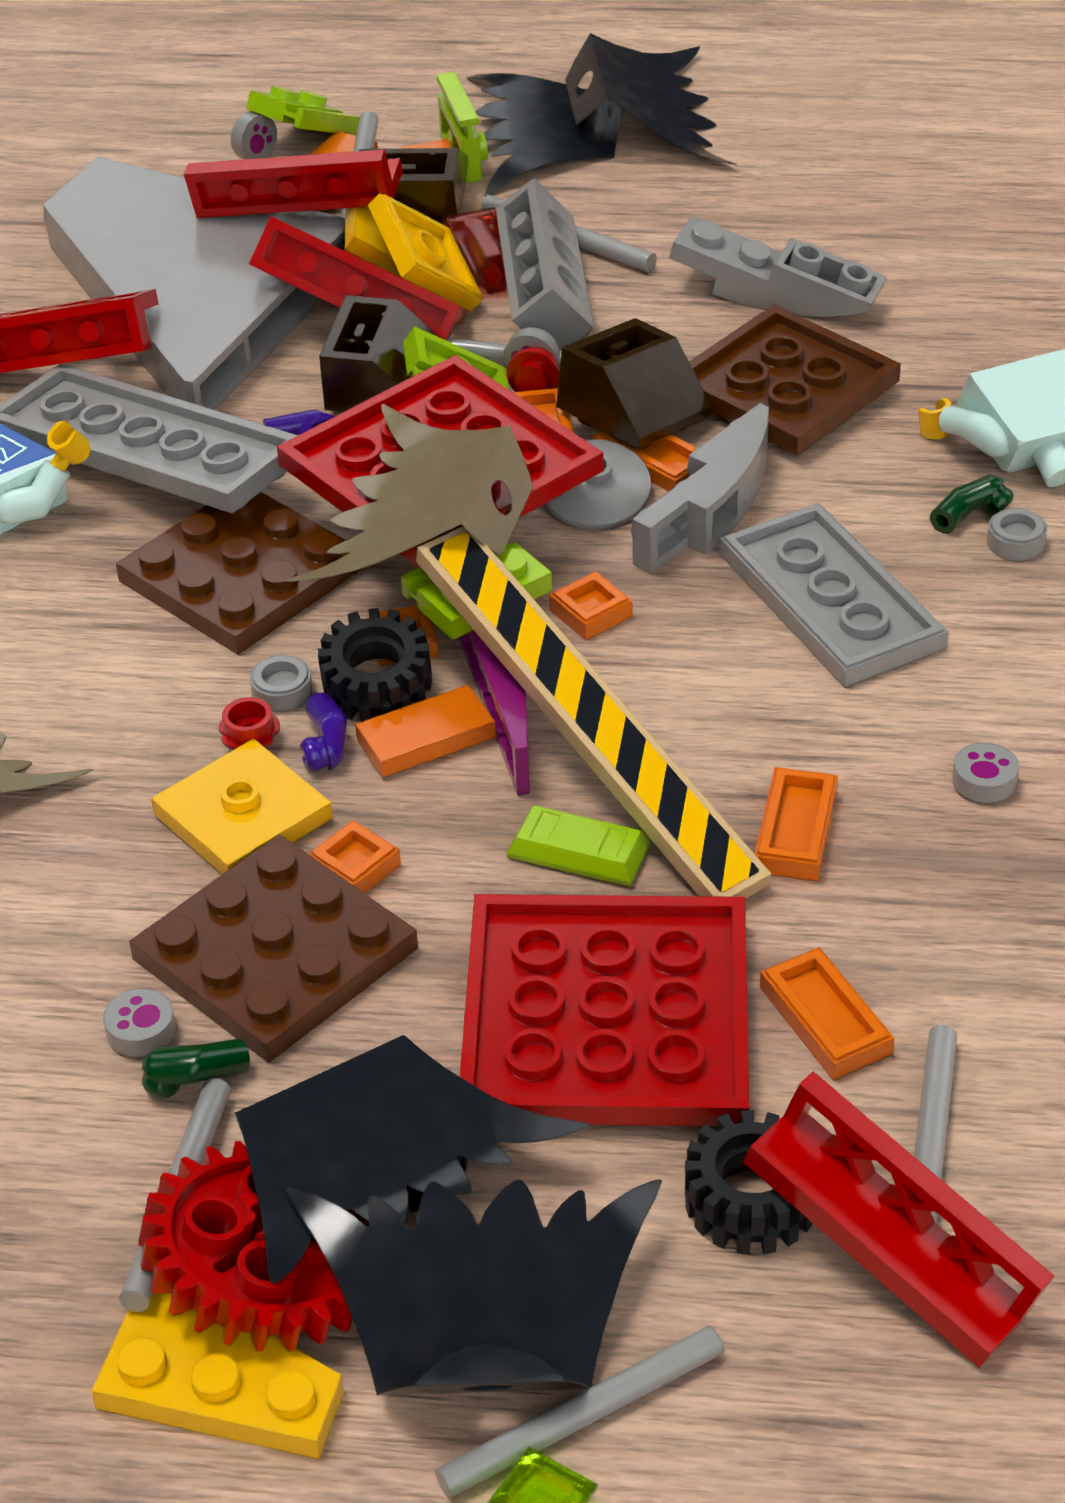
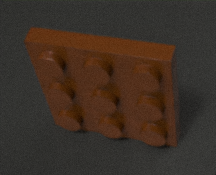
(798, 371)
(231, 569)
(274, 947)

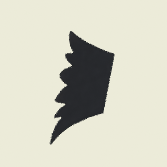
(643, 88)
(542, 126)
(373, 1131)
(480, 1301)

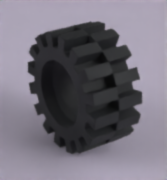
(371, 640)
(728, 1210)

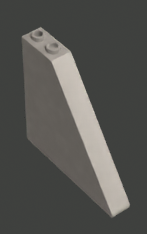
(215, 314)

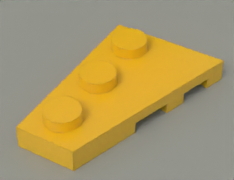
(200, 1384)

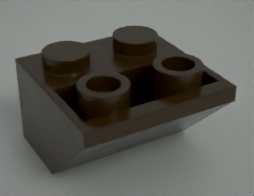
(431, 180)
(365, 350)
(631, 384)

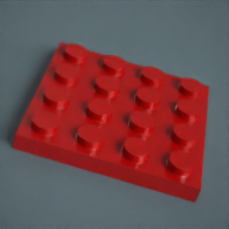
(447, 398)
(609, 1007)

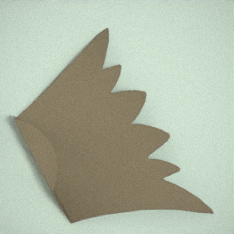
(437, 485)

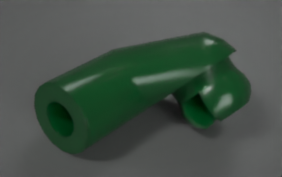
(965, 498)
(184, 1064)

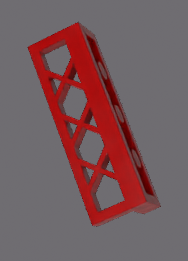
(291, 183)
(336, 273)
(75, 331)
(892, 1226)

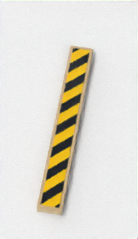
(593, 718)

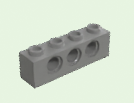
(543, 265)

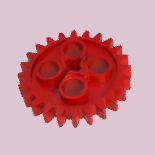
(210, 1250)

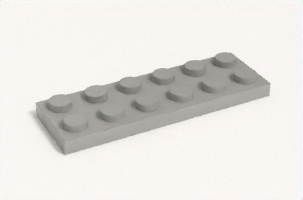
(152, 436)

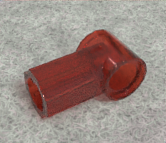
(481, 246)

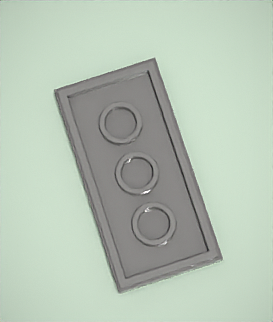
(833, 594)

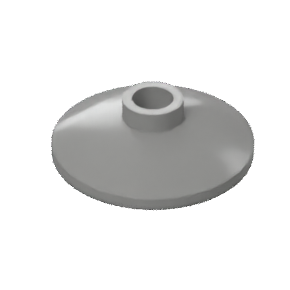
(608, 497)

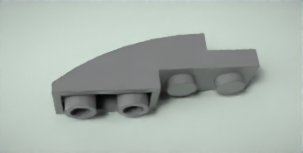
(757, 276)
(712, 500)

